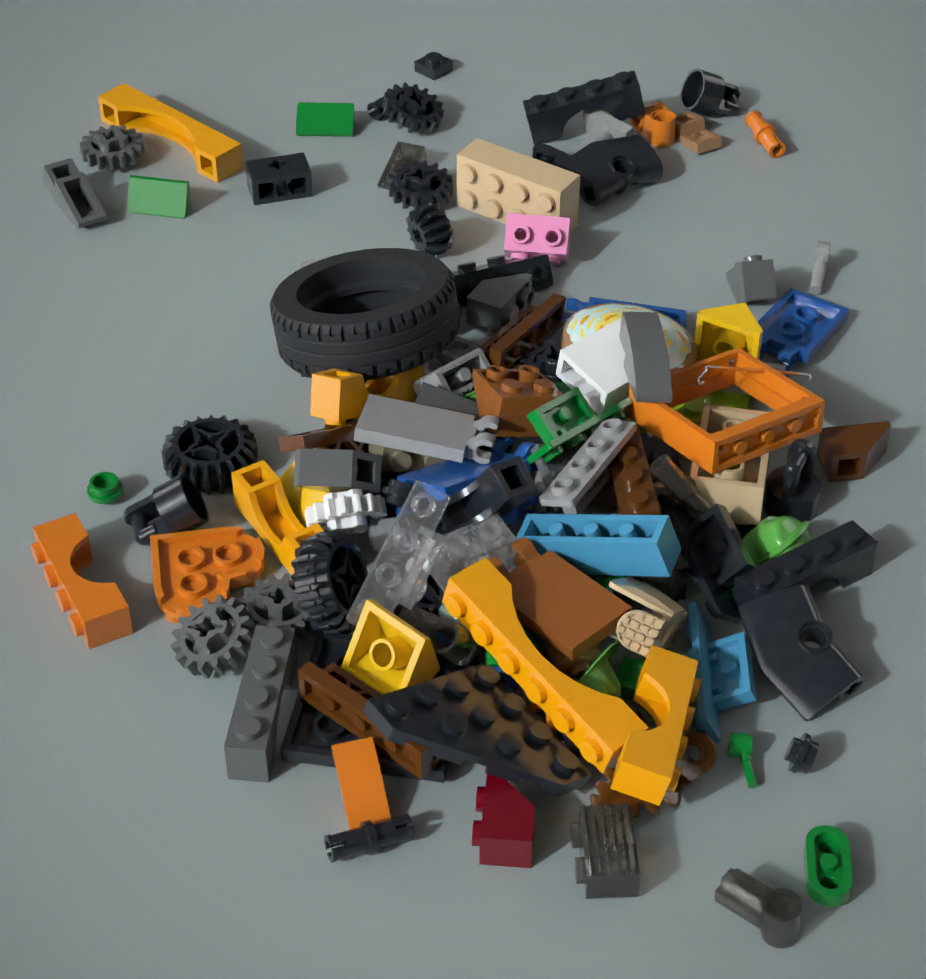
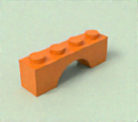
(95, 608)

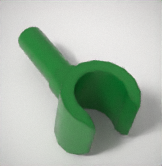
(741, 746)

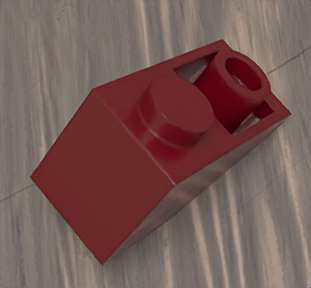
(506, 825)

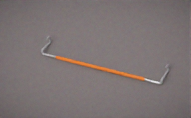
(752, 370)

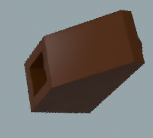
(852, 450)

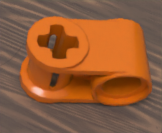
(656, 125)

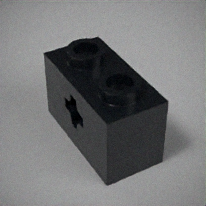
(279, 178)

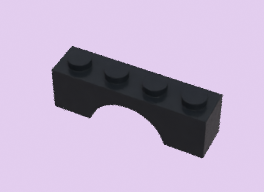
(616, 95)
(840, 554)

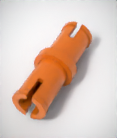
(765, 134)

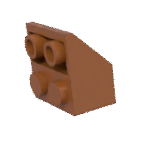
(512, 396)

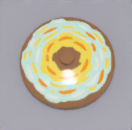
(679, 342)

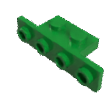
(565, 422)

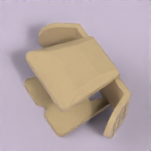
(640, 629)

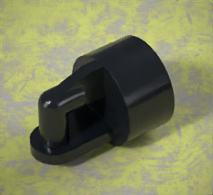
(709, 94)
(795, 487)
(177, 504)

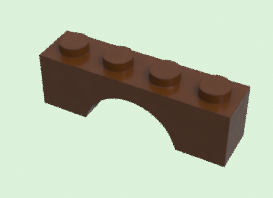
(633, 480)

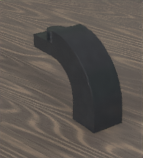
(494, 492)

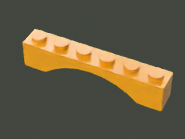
(213, 152)
(590, 719)

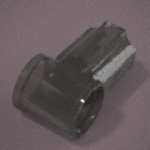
(441, 633)
(771, 910)

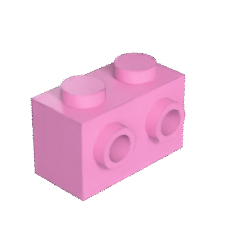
(537, 235)

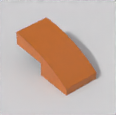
(360, 782)

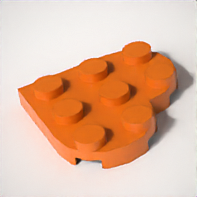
(202, 566)

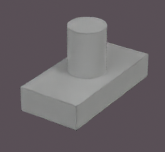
(604, 126)

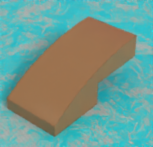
(692, 133)

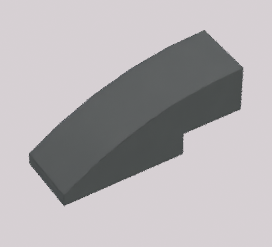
(73, 193)
(646, 357)

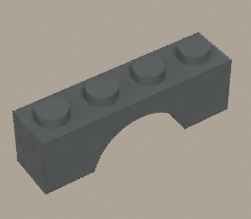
(254, 722)

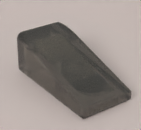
(404, 154)

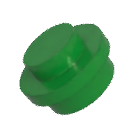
(104, 488)

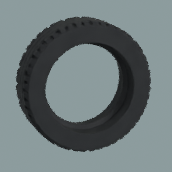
(366, 313)

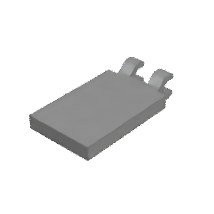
(425, 430)

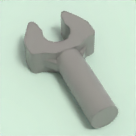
(820, 267)

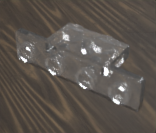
(407, 553)

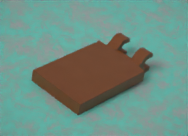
(560, 600)

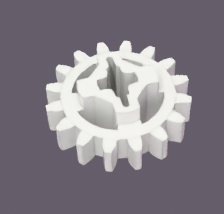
(346, 511)

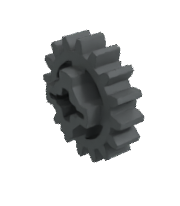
(112, 147)
(275, 605)
(213, 636)

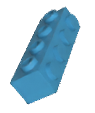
(607, 542)

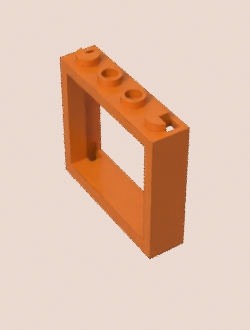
(795, 413)

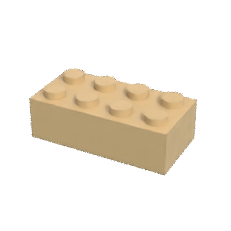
(505, 181)
(740, 486)

